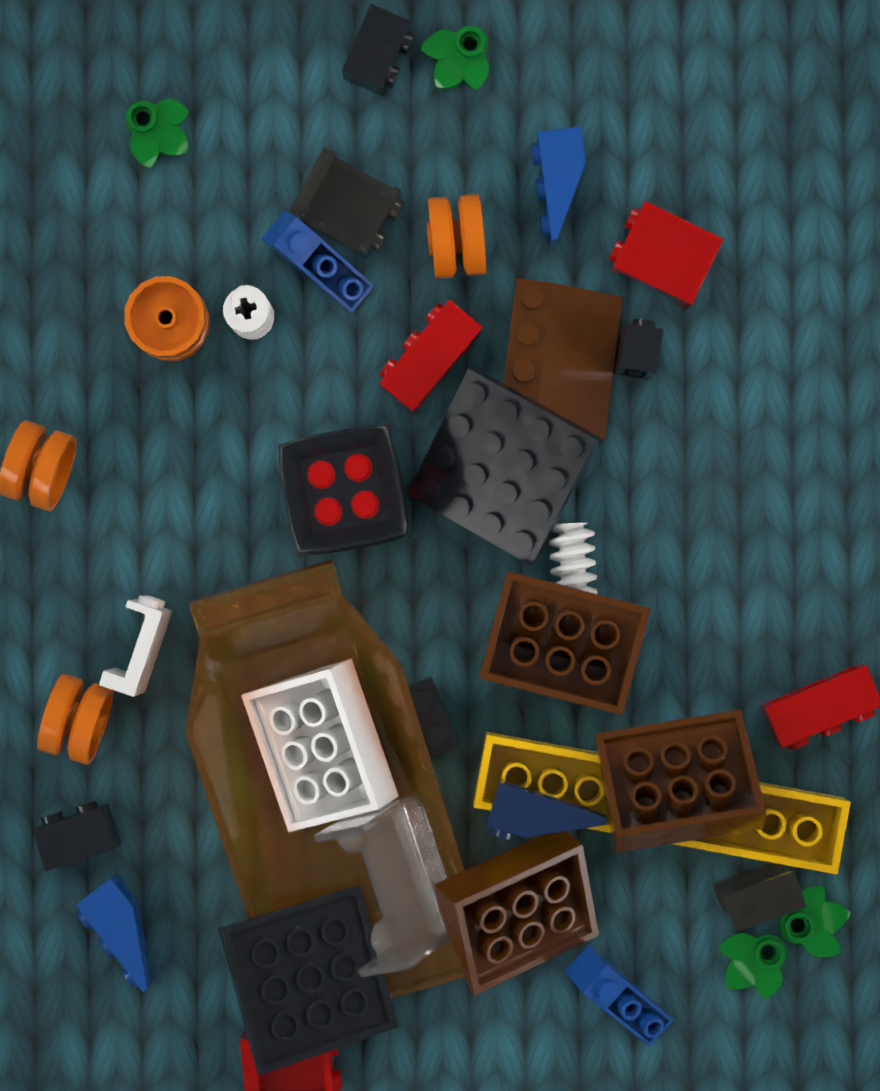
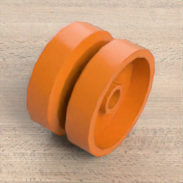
(456, 236)
(148, 308)
(37, 465)
(75, 719)

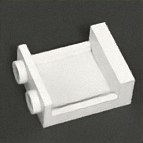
(136, 678)

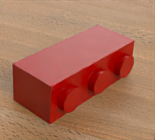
(429, 355)
(821, 707)

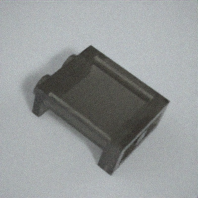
(347, 204)
(758, 895)

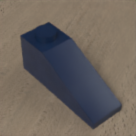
(532, 813)

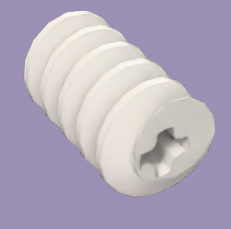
(236, 308)
(572, 556)

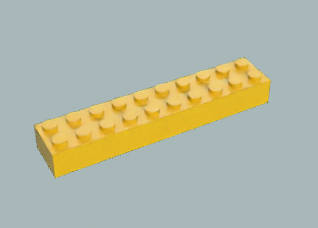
(798, 829)

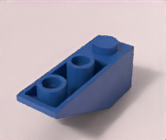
(560, 164)
(317, 261)
(118, 922)
(618, 995)

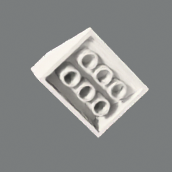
(320, 746)

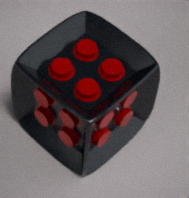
(343, 490)

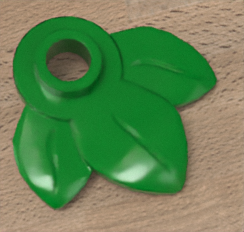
(456, 62)
(160, 134)
(819, 922)
(748, 964)

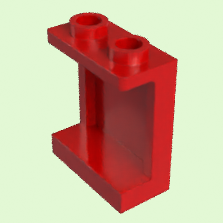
(665, 253)
(307, 1075)

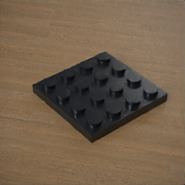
(502, 465)
(303, 981)

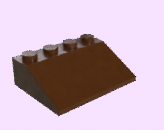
(564, 350)
(564, 642)
(680, 781)
(518, 909)

